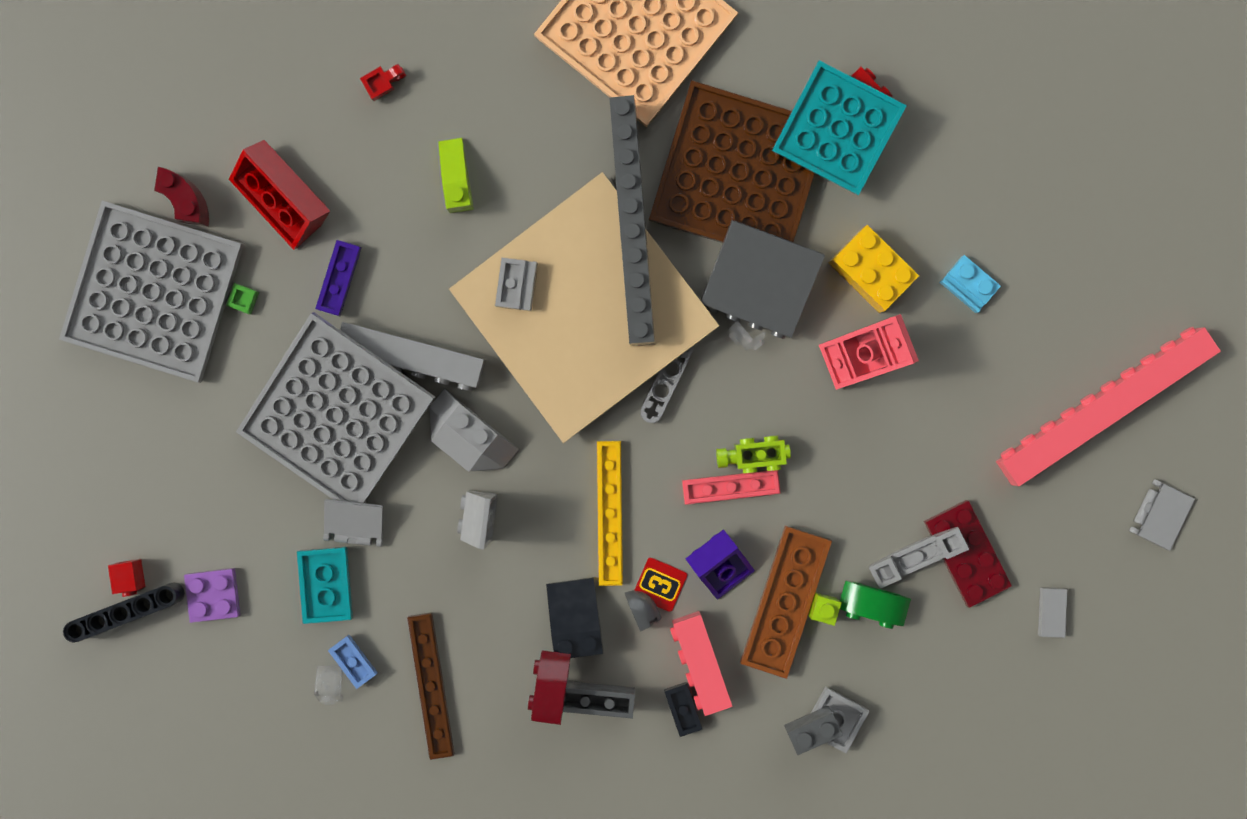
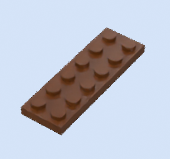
(785, 602)

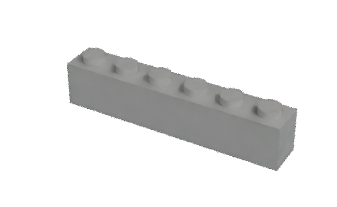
(420, 357)

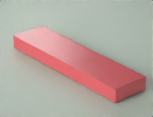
(731, 486)

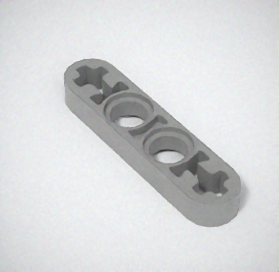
(670, 381)

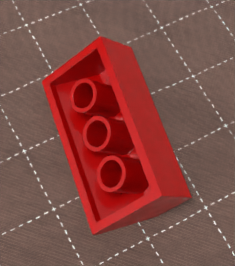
(278, 193)

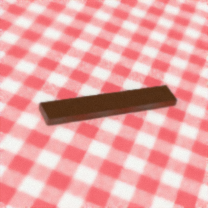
(431, 685)

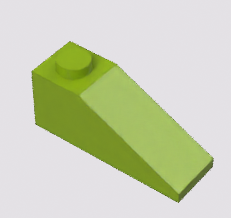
(455, 176)

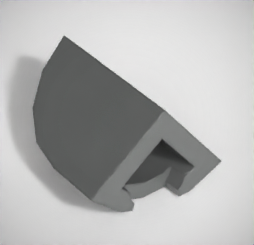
(643, 609)

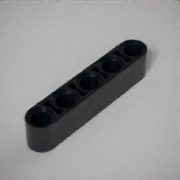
(113, 616)

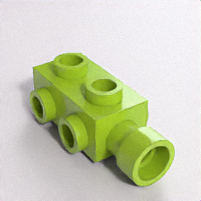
(759, 454)

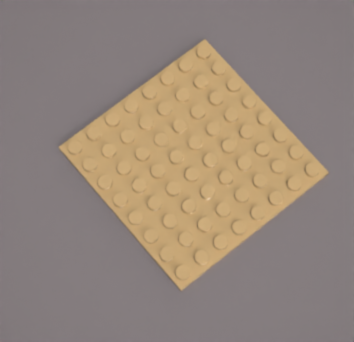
(575, 340)

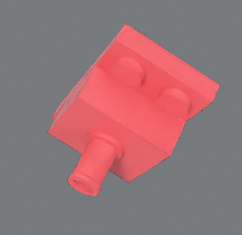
(869, 352)

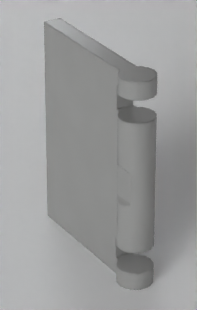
(1162, 515)
(353, 522)

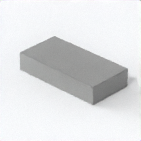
(1052, 612)

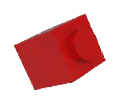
(126, 577)

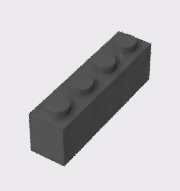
(599, 699)

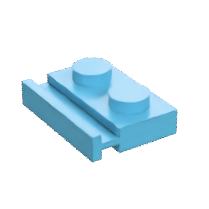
(970, 284)

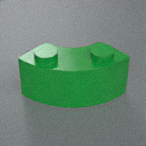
(874, 604)

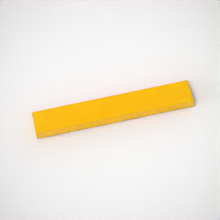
(609, 513)

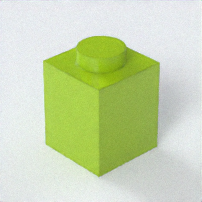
(824, 609)

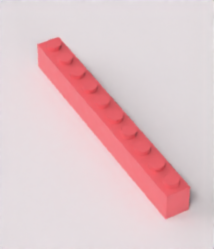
(1107, 406)

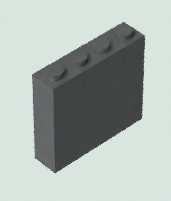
(761, 279)

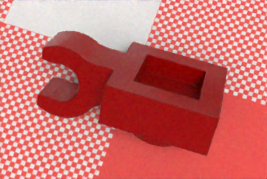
(379, 82)

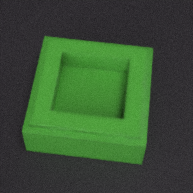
(242, 298)

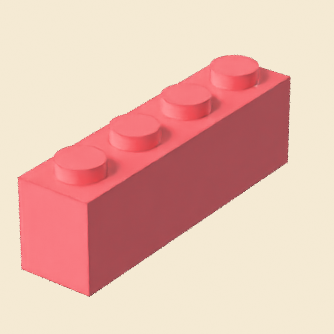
(701, 662)

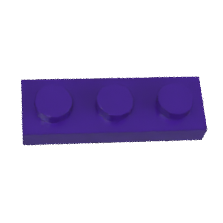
(338, 278)

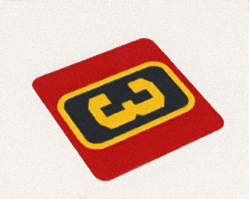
(661, 583)

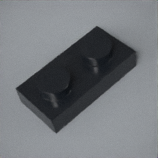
(683, 709)

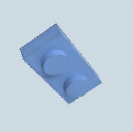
(352, 661)

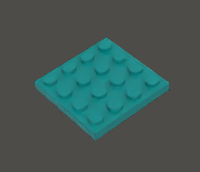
(839, 127)

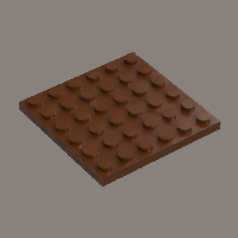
(727, 170)

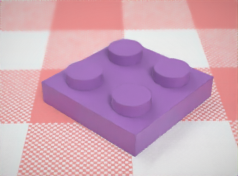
(212, 595)

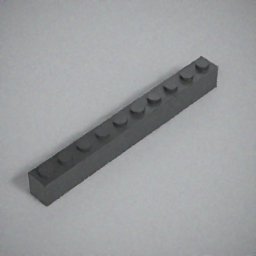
(632, 220)

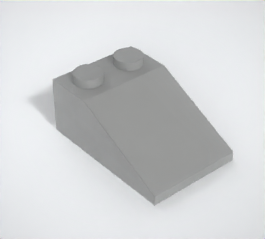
(478, 518)

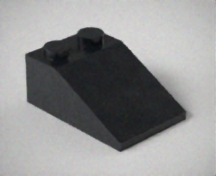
(574, 617)

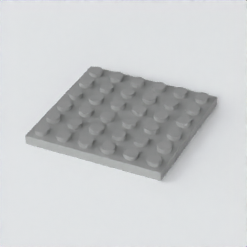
(151, 291)
(335, 412)

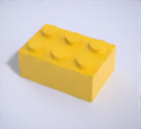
(873, 269)

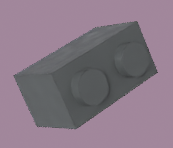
(813, 730)

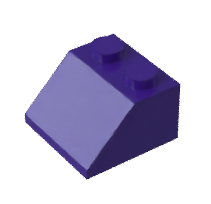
(720, 564)

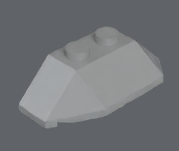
(467, 435)

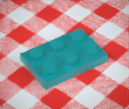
(324, 585)

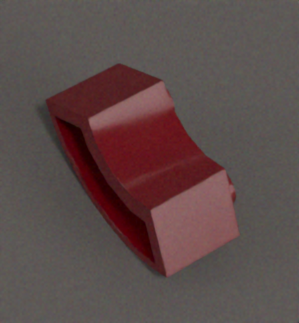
(185, 197)
(550, 687)

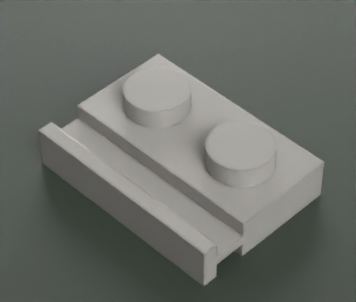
(516, 284)

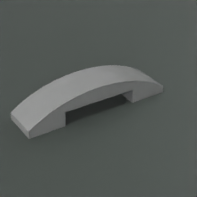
(918, 555)

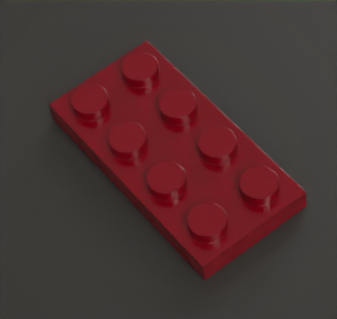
(977, 570)

